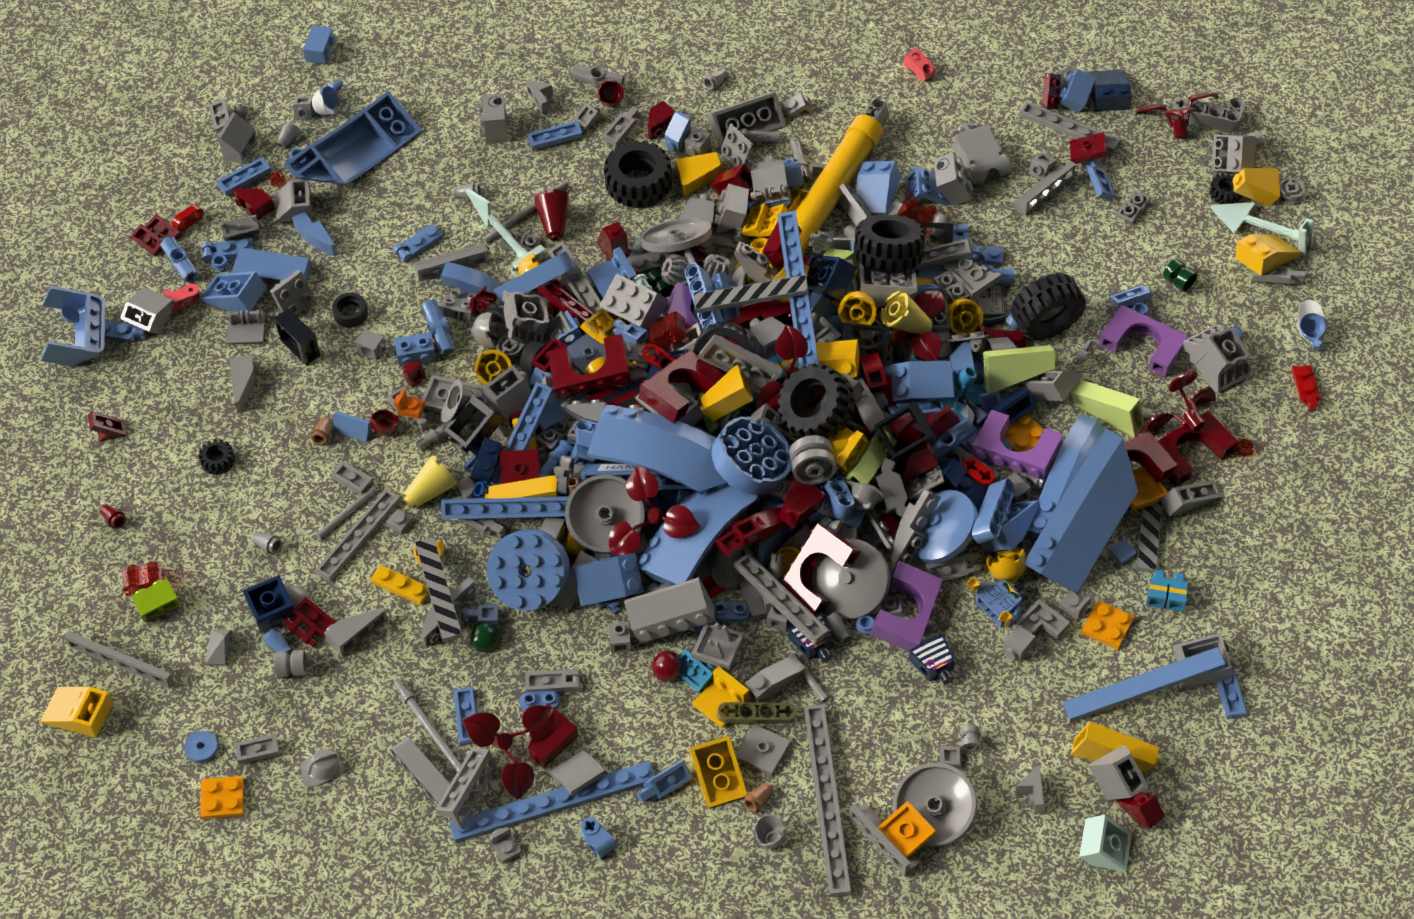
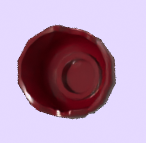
(610, 93)
(384, 422)
(666, 666)

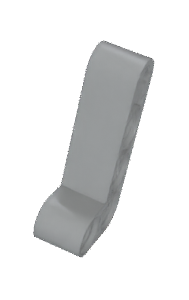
(1214, 116)

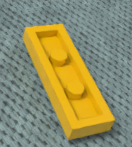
(400, 585)

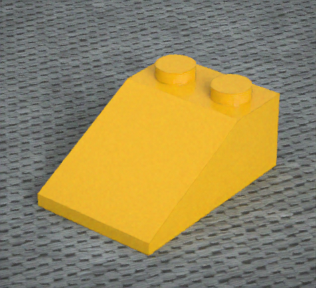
(1264, 252)
(718, 771)

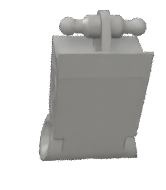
(980, 152)

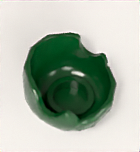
(485, 638)

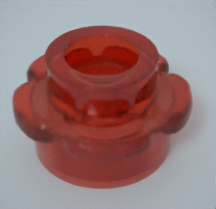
(276, 178)
(1245, 443)

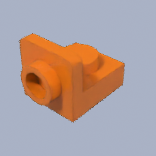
(408, 405)

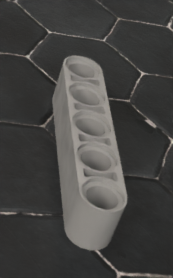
(421, 769)

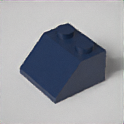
(268, 603)

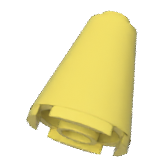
(905, 314)
(429, 483)

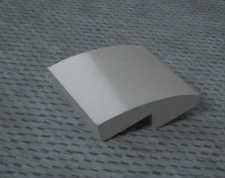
(577, 772)

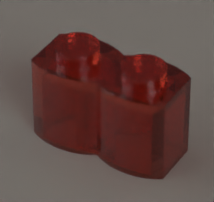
(667, 330)
(140, 577)

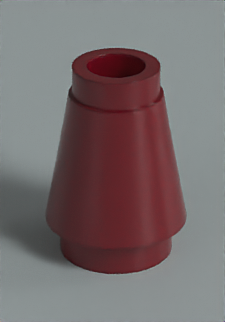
(113, 516)

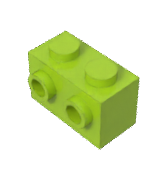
(155, 599)

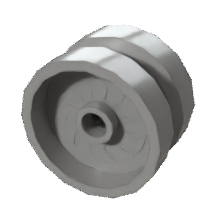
(812, 459)

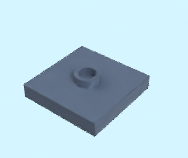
(585, 351)

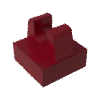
(413, 373)

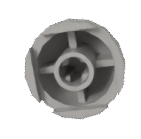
(486, 327)

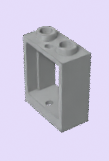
(1201, 645)

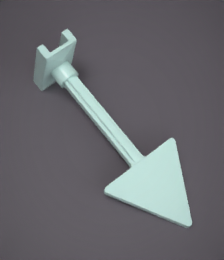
(484, 209)
(1236, 214)

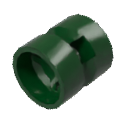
(1180, 274)
(659, 286)

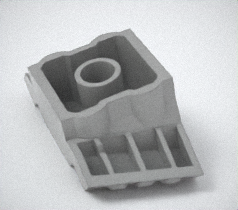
(525, 317)
(1219, 356)
(891, 486)

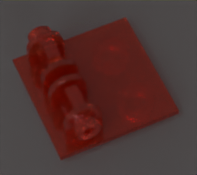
(916, 210)

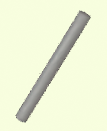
(347, 512)

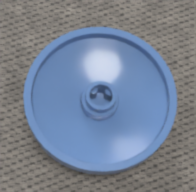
(948, 528)

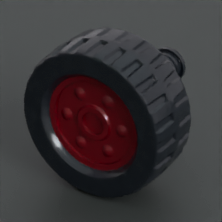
(731, 332)

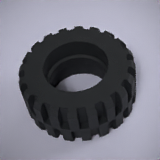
(638, 190)
(889, 243)
(1048, 306)
(800, 389)

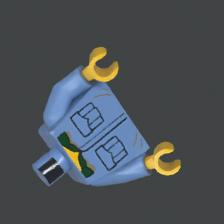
(998, 600)

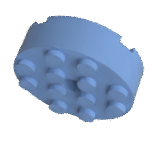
(751, 456)
(511, 580)

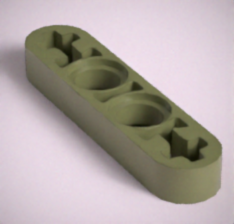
(756, 708)

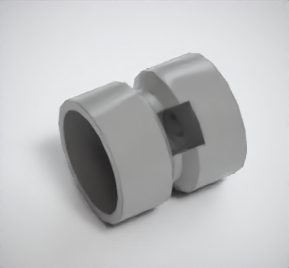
(287, 664)

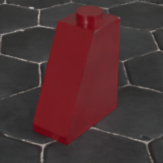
(736, 176)
(612, 238)
(800, 502)
(544, 751)

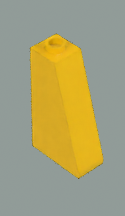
(528, 488)
(1096, 741)

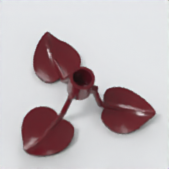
(1180, 124)
(929, 344)
(789, 345)
(1191, 416)
(679, 520)
(483, 732)

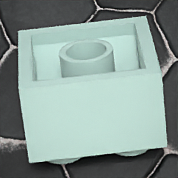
(1105, 843)

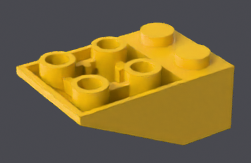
(78, 709)

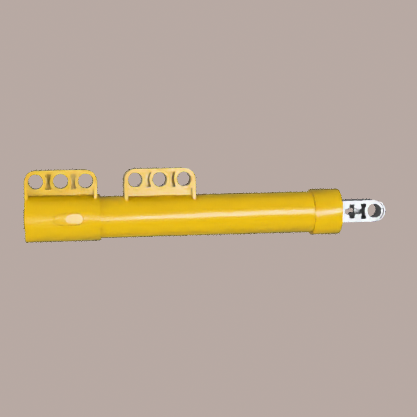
(817, 203)

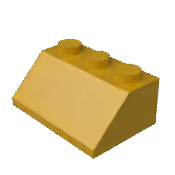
(840, 356)

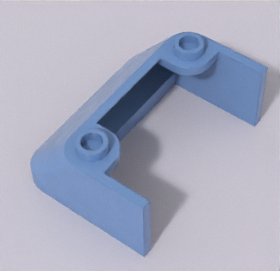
(88, 314)

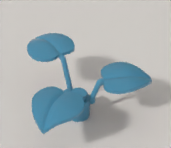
(971, 390)

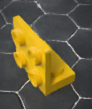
(847, 448)
(722, 690)

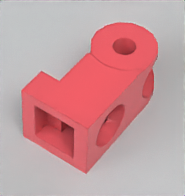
(919, 64)
(183, 297)

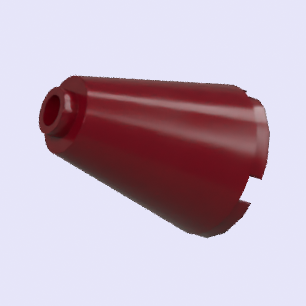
(553, 212)

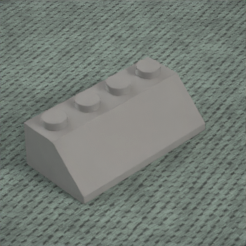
(754, 114)
(669, 610)

